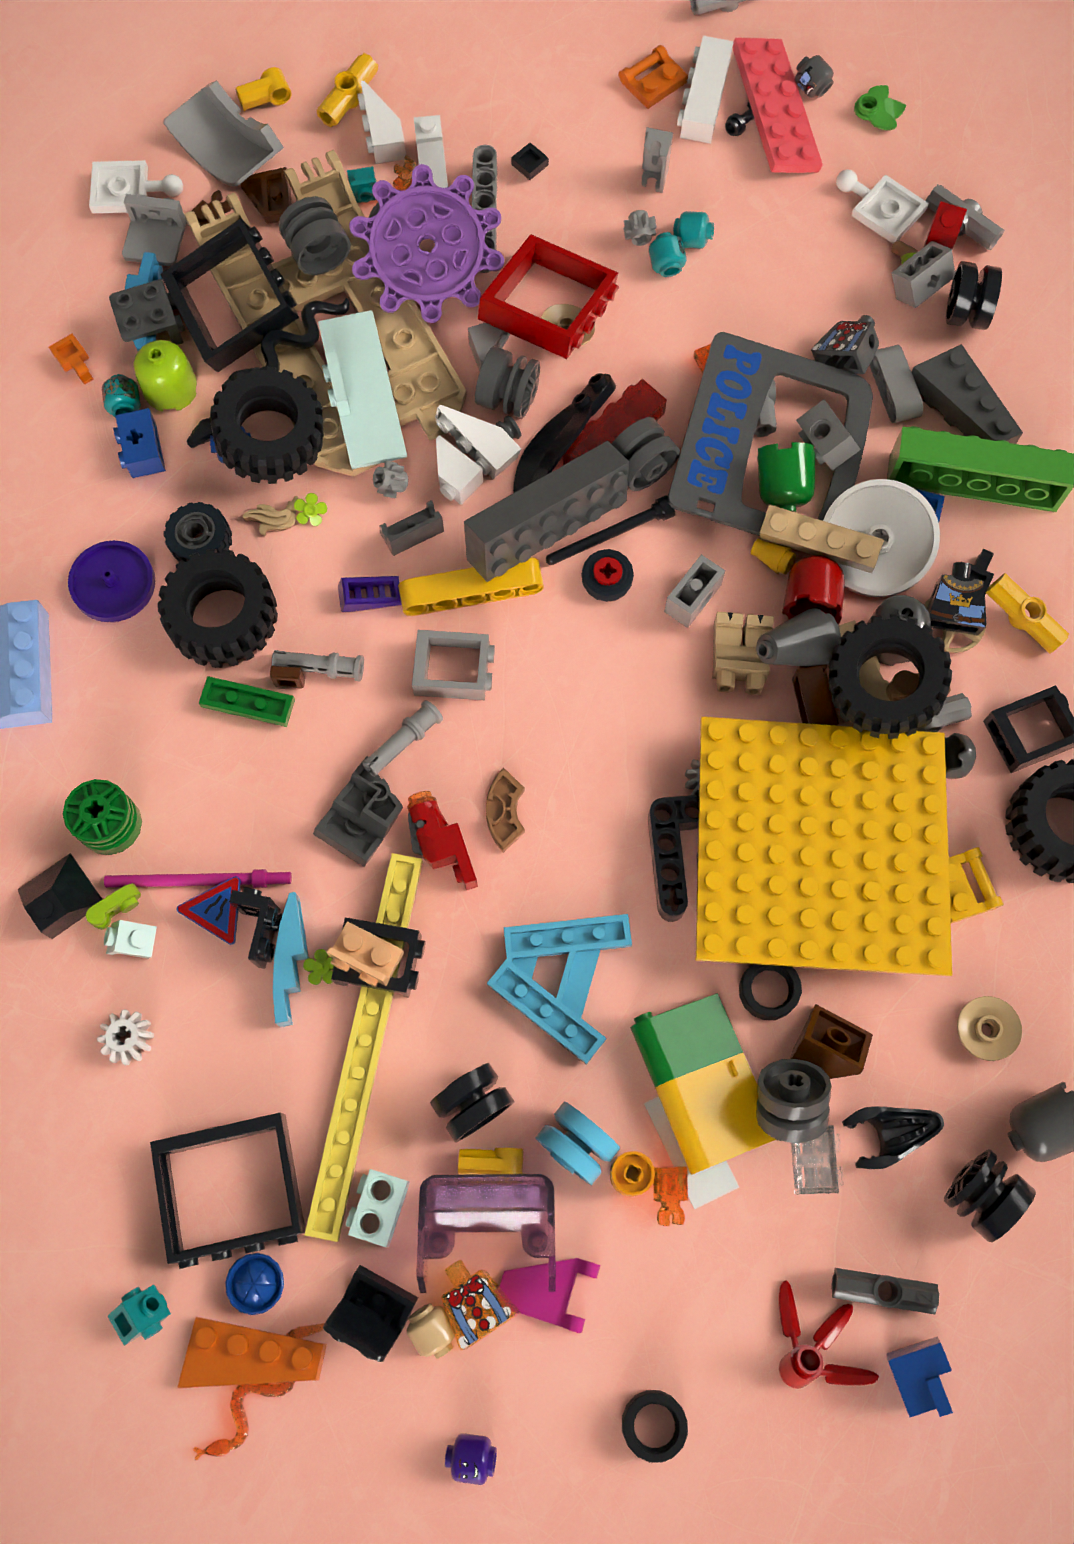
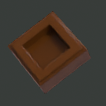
(287, 677)

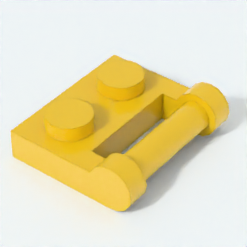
(962, 899)

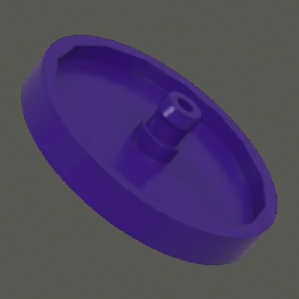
(111, 581)

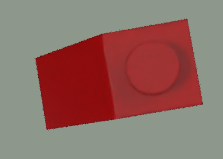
(946, 225)

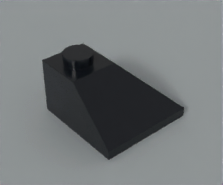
(59, 897)

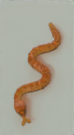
(223, 1446)

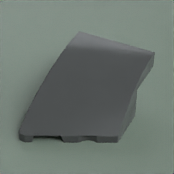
(360, 816)

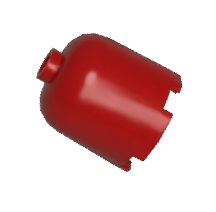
(815, 584)

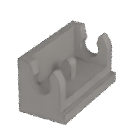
(656, 157)

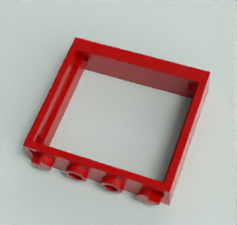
(534, 329)

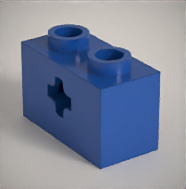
(139, 443)

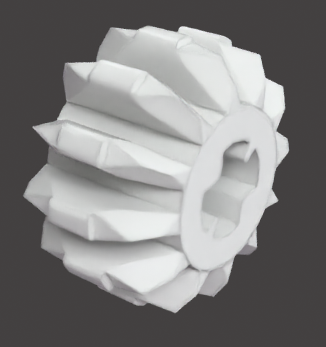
(118, 1029)

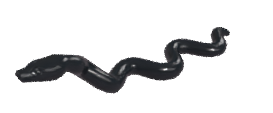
(203, 431)

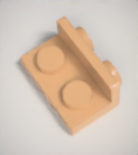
(365, 954)

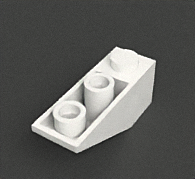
(384, 125)
(481, 440)

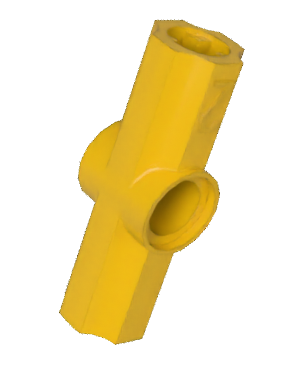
(346, 90)
(1039, 625)

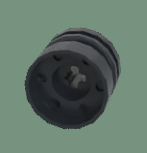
(997, 1202)

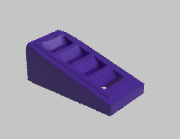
(358, 603)

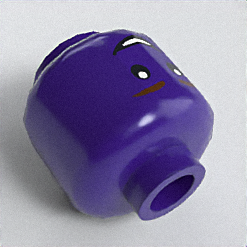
(471, 1459)

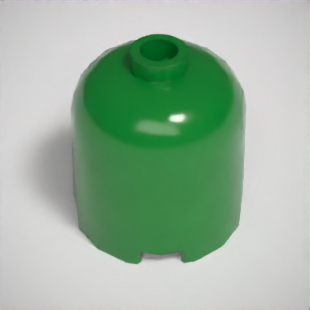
(786, 475)

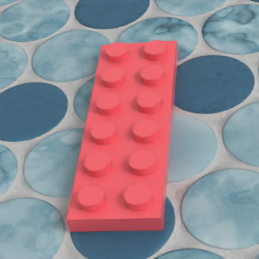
(777, 105)

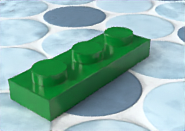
(247, 701)

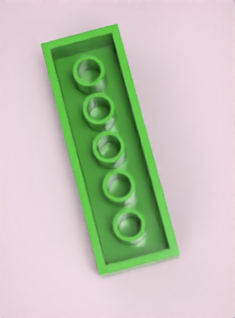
(982, 468)

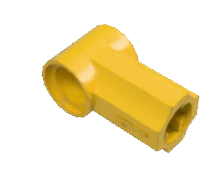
(270, 88)
(490, 1161)

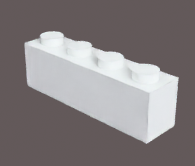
(706, 89)

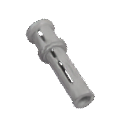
(331, 665)
(412, 729)

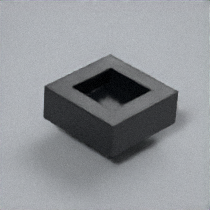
(529, 161)

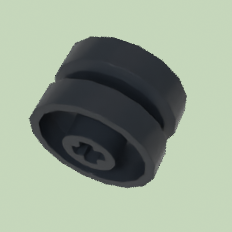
(974, 295)
(469, 1098)

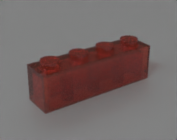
(635, 404)

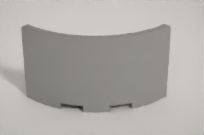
(220, 138)

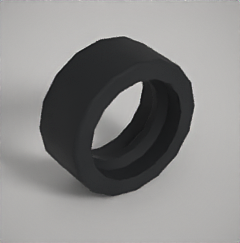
(763, 1012)
(674, 1446)

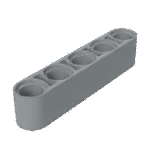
(485, 186)

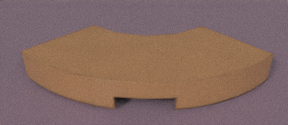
(501, 810)

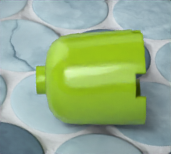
(165, 375)

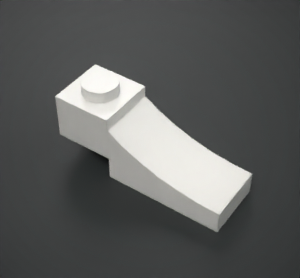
(430, 147)

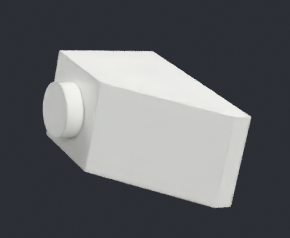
(456, 472)

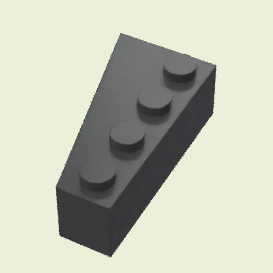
(964, 396)

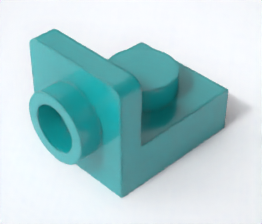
(361, 183)

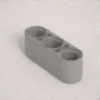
(896, 384)

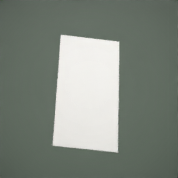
(703, 1185)

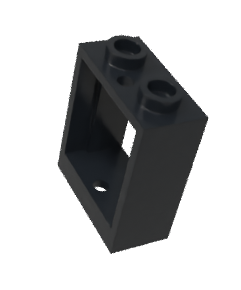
(1008, 740)

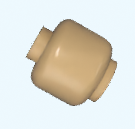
(431, 1331)

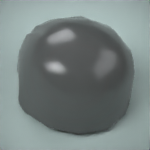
(959, 756)

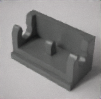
(412, 529)

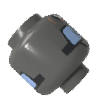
(814, 76)

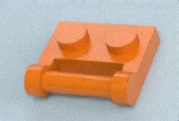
(657, 83)

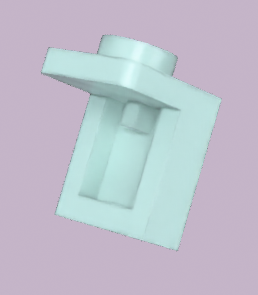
(130, 939)

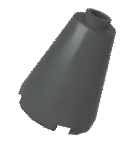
(801, 641)

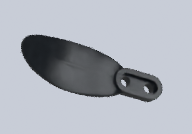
(561, 432)

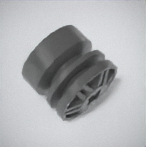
(314, 235)
(513, 384)

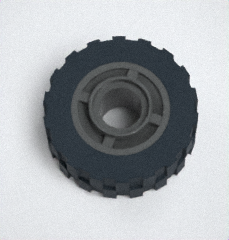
(193, 520)

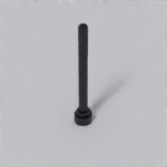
(658, 510)

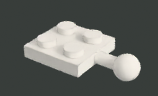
(117, 178)
(886, 207)

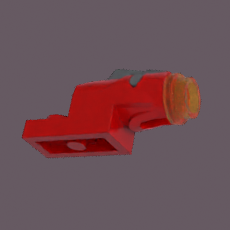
(436, 841)

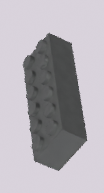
(546, 511)

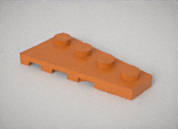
(243, 1356)

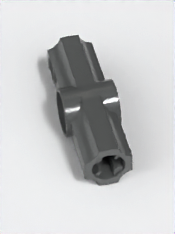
(905, 1294)

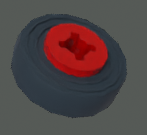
(607, 586)

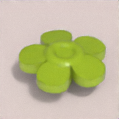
(310, 509)
(320, 968)

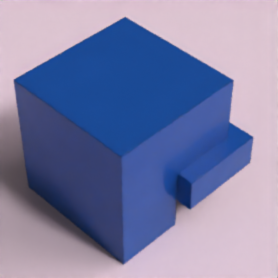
(918, 1379)

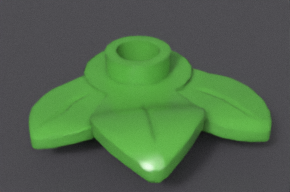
(879, 108)

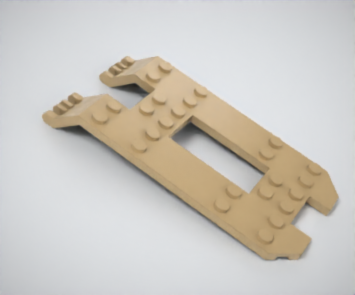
(416, 362)

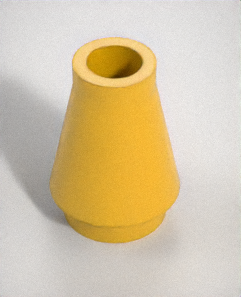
(775, 556)

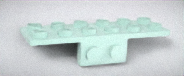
(361, 389)

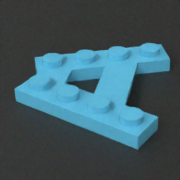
(561, 1014)

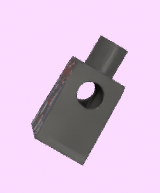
(848, 345)

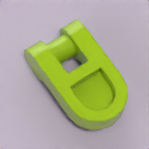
(121, 900)

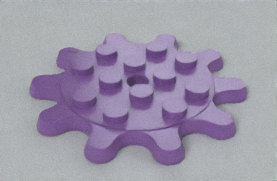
(422, 214)

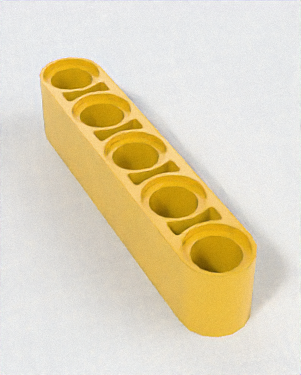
(468, 588)

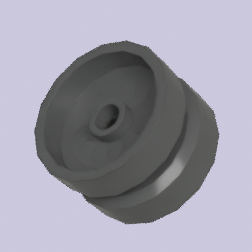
(647, 451)
(793, 1100)

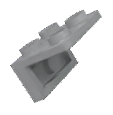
(154, 227)

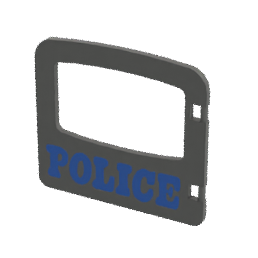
(725, 422)

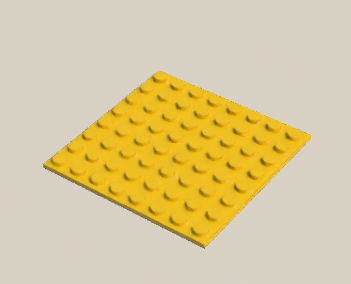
(822, 848)

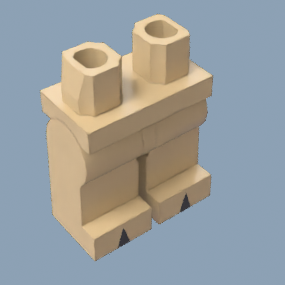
(735, 661)

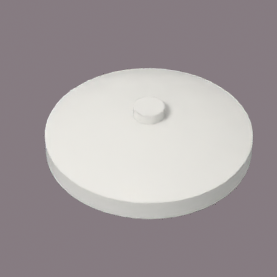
(904, 522)

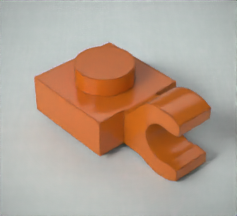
(72, 355)

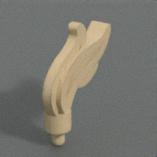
(272, 519)

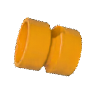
(632, 1174)

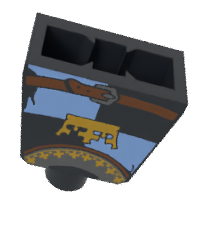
(958, 602)

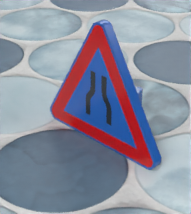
(213, 911)

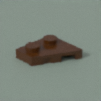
(268, 193)

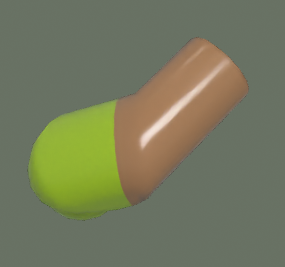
(903, 250)

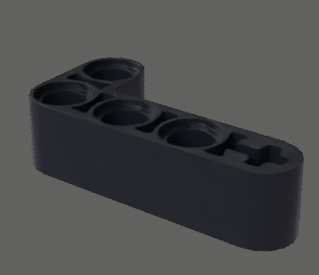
(672, 858)

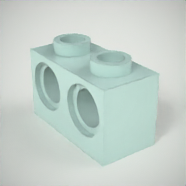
(386, 1210)

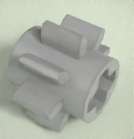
(639, 227)
(390, 479)

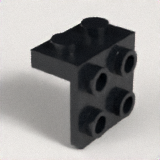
(251, 903)
(370, 1314)

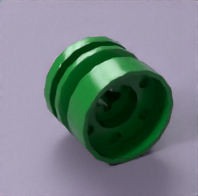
(114, 827)

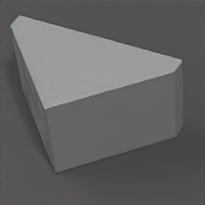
(482, 338)

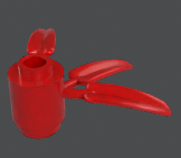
(805, 1361)

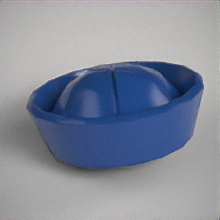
(254, 1284)

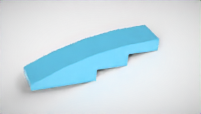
(289, 949)

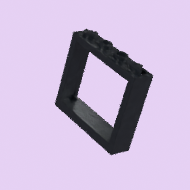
(203, 260)
(171, 1229)

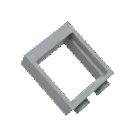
(451, 689)

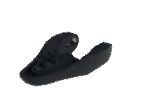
(898, 1131)

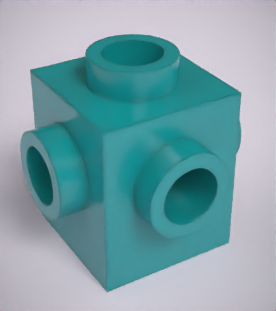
(139, 1314)

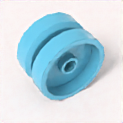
(574, 1146)

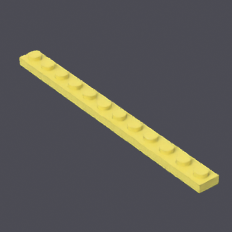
(360, 1066)

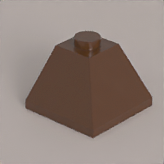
(832, 1044)

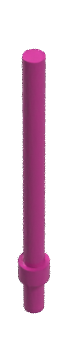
(258, 879)

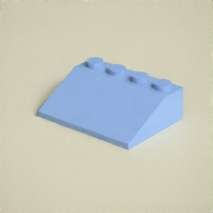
(24, 665)

